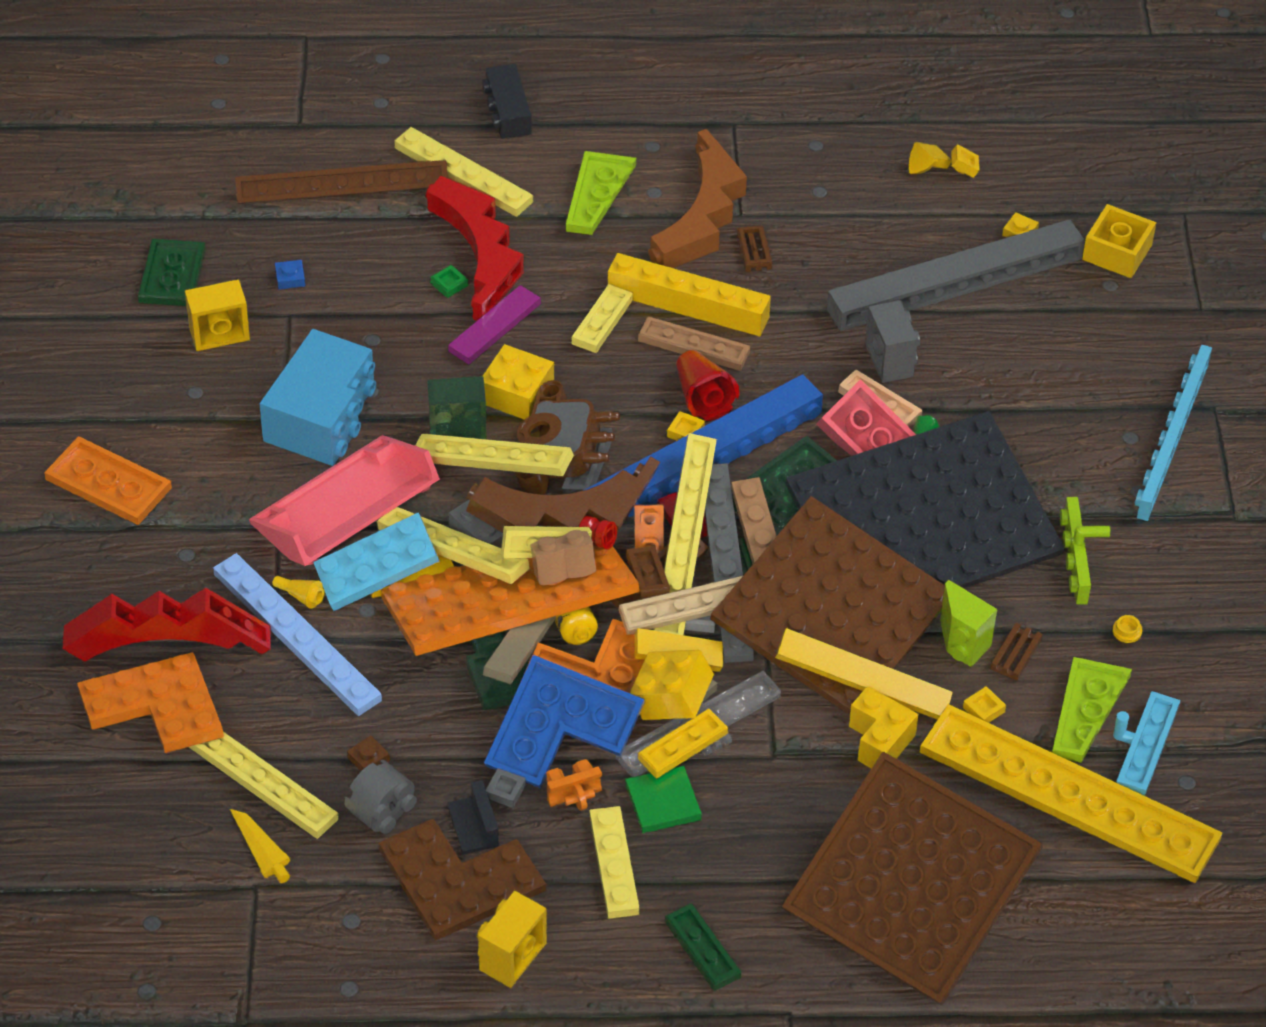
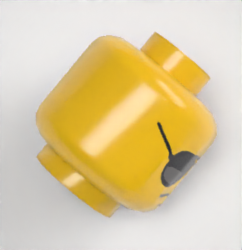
(577, 623)

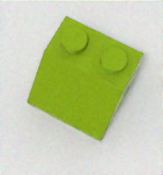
(966, 624)

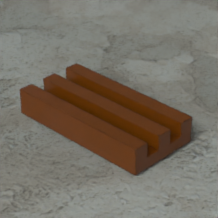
(756, 262)
(1024, 636)

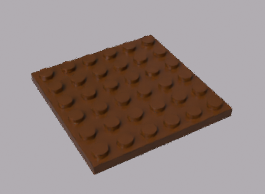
(835, 588)
(912, 877)

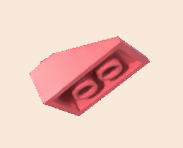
(862, 421)

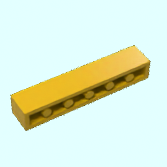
(691, 294)

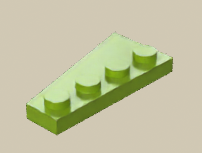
(596, 189)
(1086, 705)

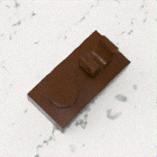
(648, 571)

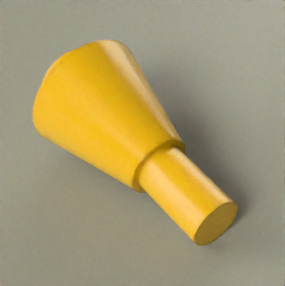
(306, 591)

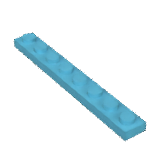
(1169, 439)

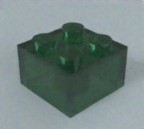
(457, 407)

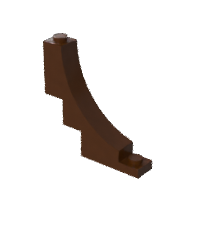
(608, 501)

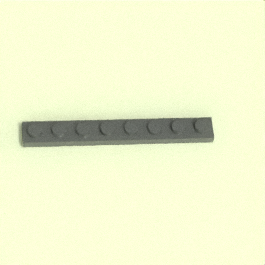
(724, 550)

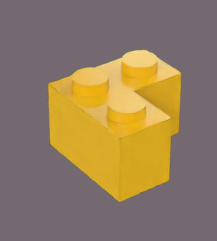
(884, 725)

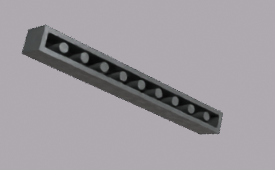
(958, 273)

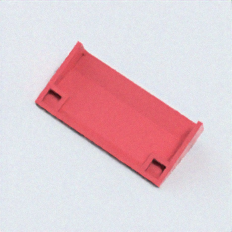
(346, 498)

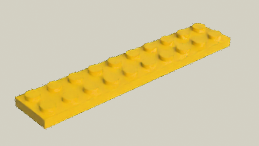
(1071, 793)

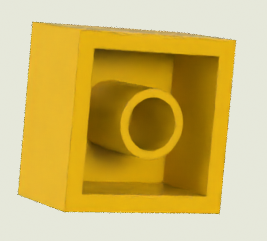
(1119, 241)
(217, 315)
(514, 381)
(672, 684)
(512, 938)

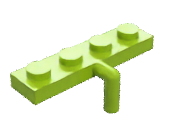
(1074, 540)

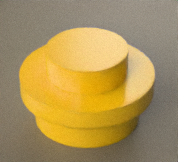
(1127, 629)

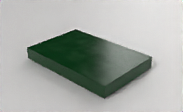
(171, 270)

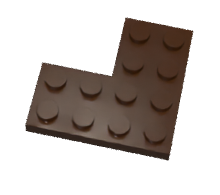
(451, 892)

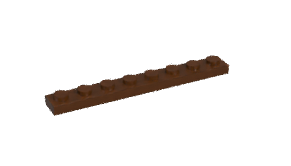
(338, 182)

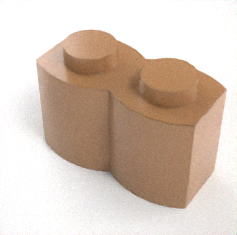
(563, 557)

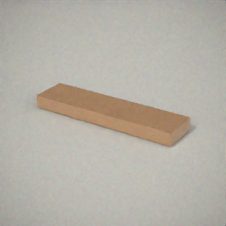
(682, 339)

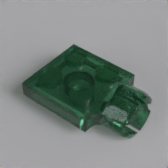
(490, 691)

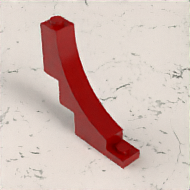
(474, 218)
(159, 617)

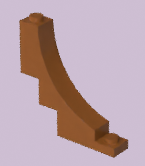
(698, 230)

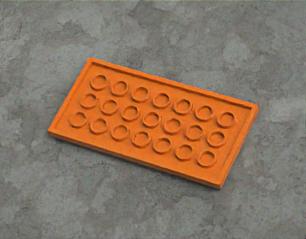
(470, 604)

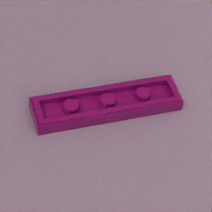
(494, 324)

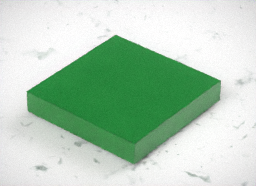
(663, 800)

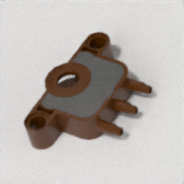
(564, 424)

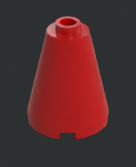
(706, 386)

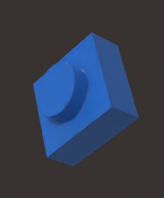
(290, 274)

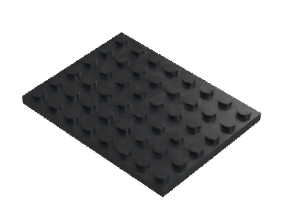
(940, 501)

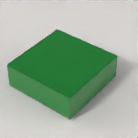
(449, 281)

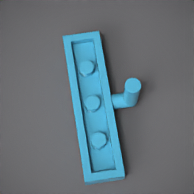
(1146, 742)

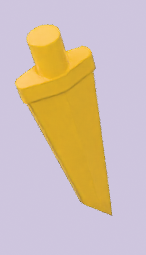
(265, 851)

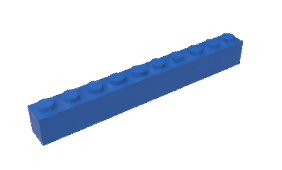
(735, 433)

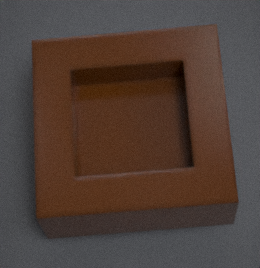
(367, 752)

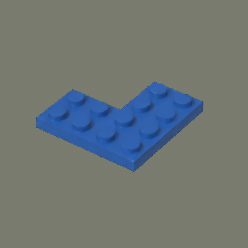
(559, 703)

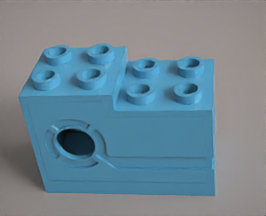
(319, 398)

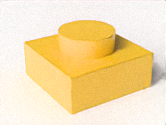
(965, 161)
(1019, 224)
(683, 425)
(984, 705)

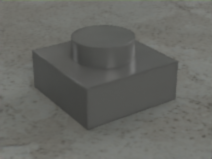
(505, 787)

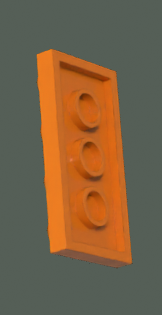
(108, 480)

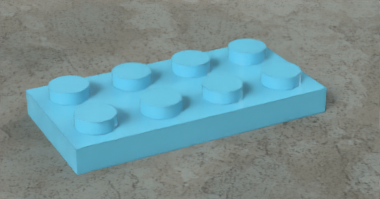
(376, 561)

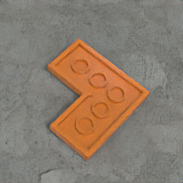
(613, 664)
(167, 690)

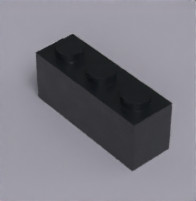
(507, 101)

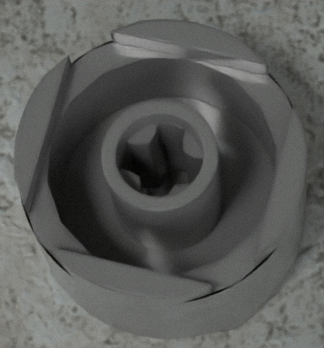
(380, 796)

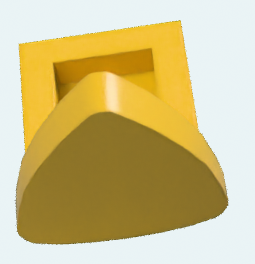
(925, 157)

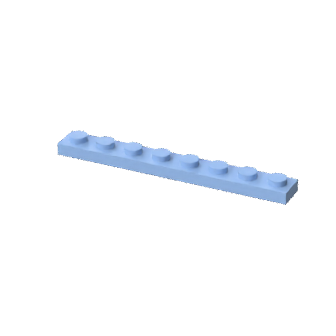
(298, 634)

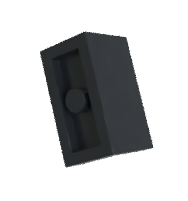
(474, 820)

